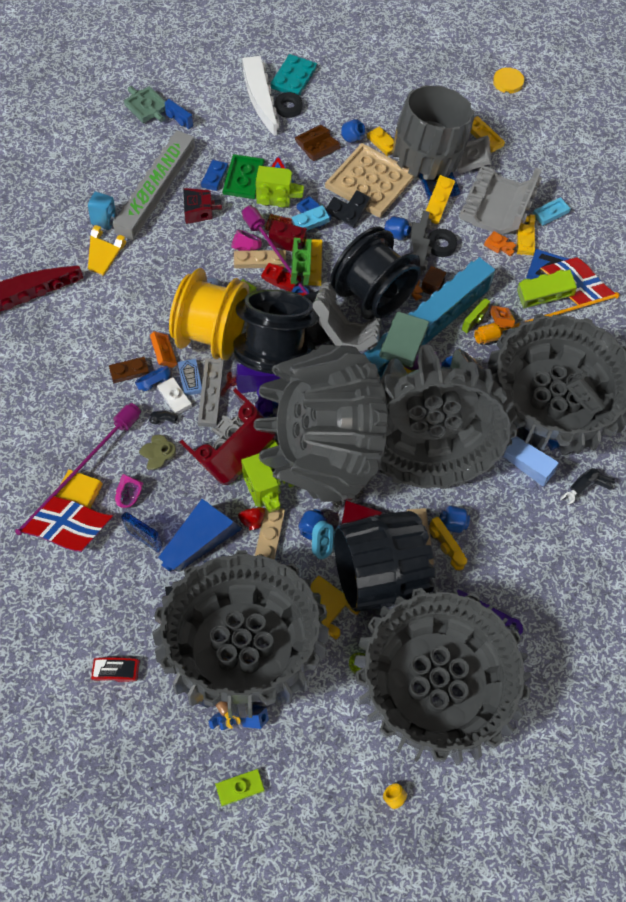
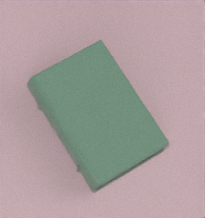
(404, 339)

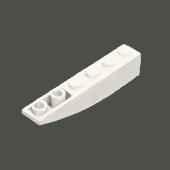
(260, 91)

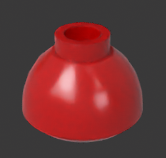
(252, 517)

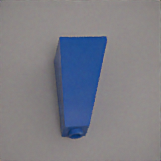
(197, 536)

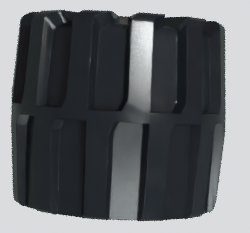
(383, 559)

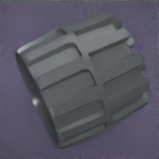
(432, 131)

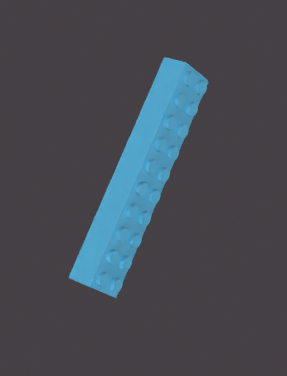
(445, 304)

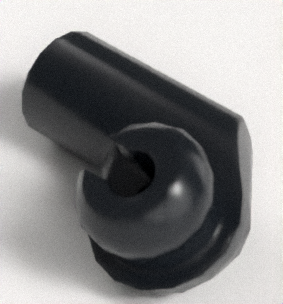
(163, 414)

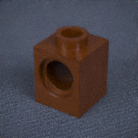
(433, 280)

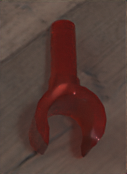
(230, 382)

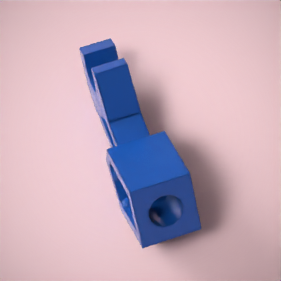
(258, 719)

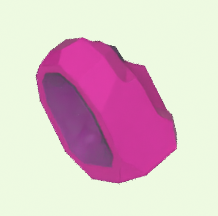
(246, 241)
(127, 491)

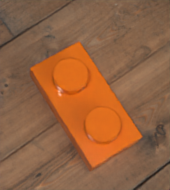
(502, 316)
(163, 349)

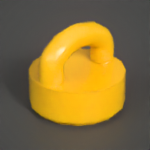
(395, 795)

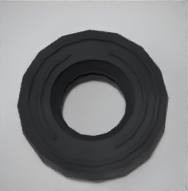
(288, 97)
(442, 234)

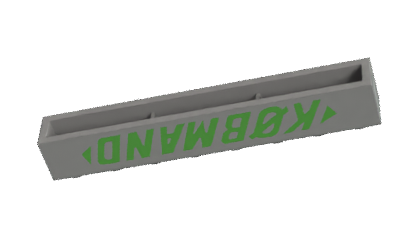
(154, 185)

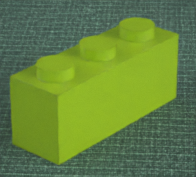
(546, 288)

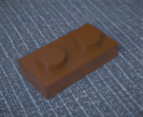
(128, 369)

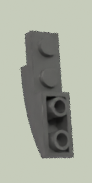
(418, 241)

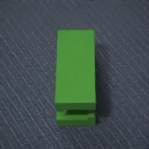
(301, 261)

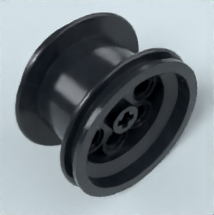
(376, 273)
(274, 328)

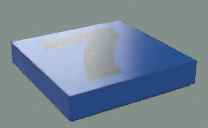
(540, 260)

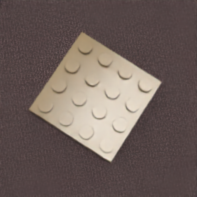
(373, 176)

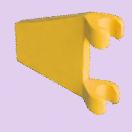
(101, 252)
(334, 602)

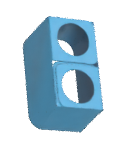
(101, 209)

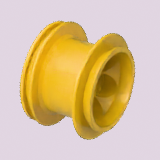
(207, 313)

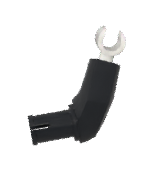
(586, 480)

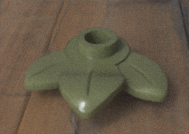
(155, 451)

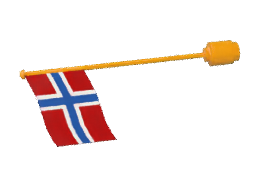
(588, 292)

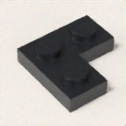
(350, 212)

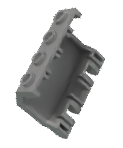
(499, 202)
(337, 325)

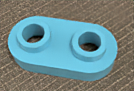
(322, 539)

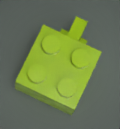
(276, 187)
(261, 483)

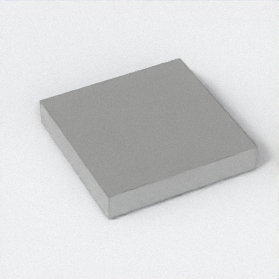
(475, 155)

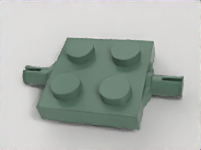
(145, 104)

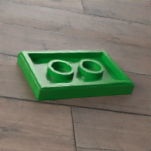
(242, 176)

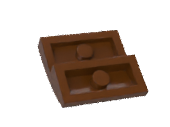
(317, 142)

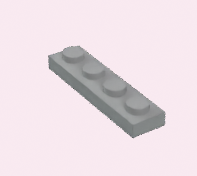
(210, 392)

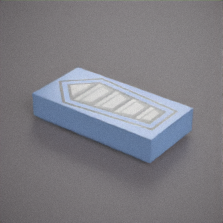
(190, 377)

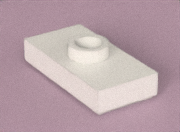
(174, 396)

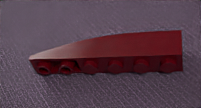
(35, 284)

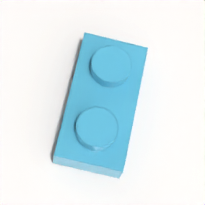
(551, 211)
(311, 218)

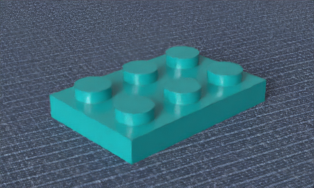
(293, 75)

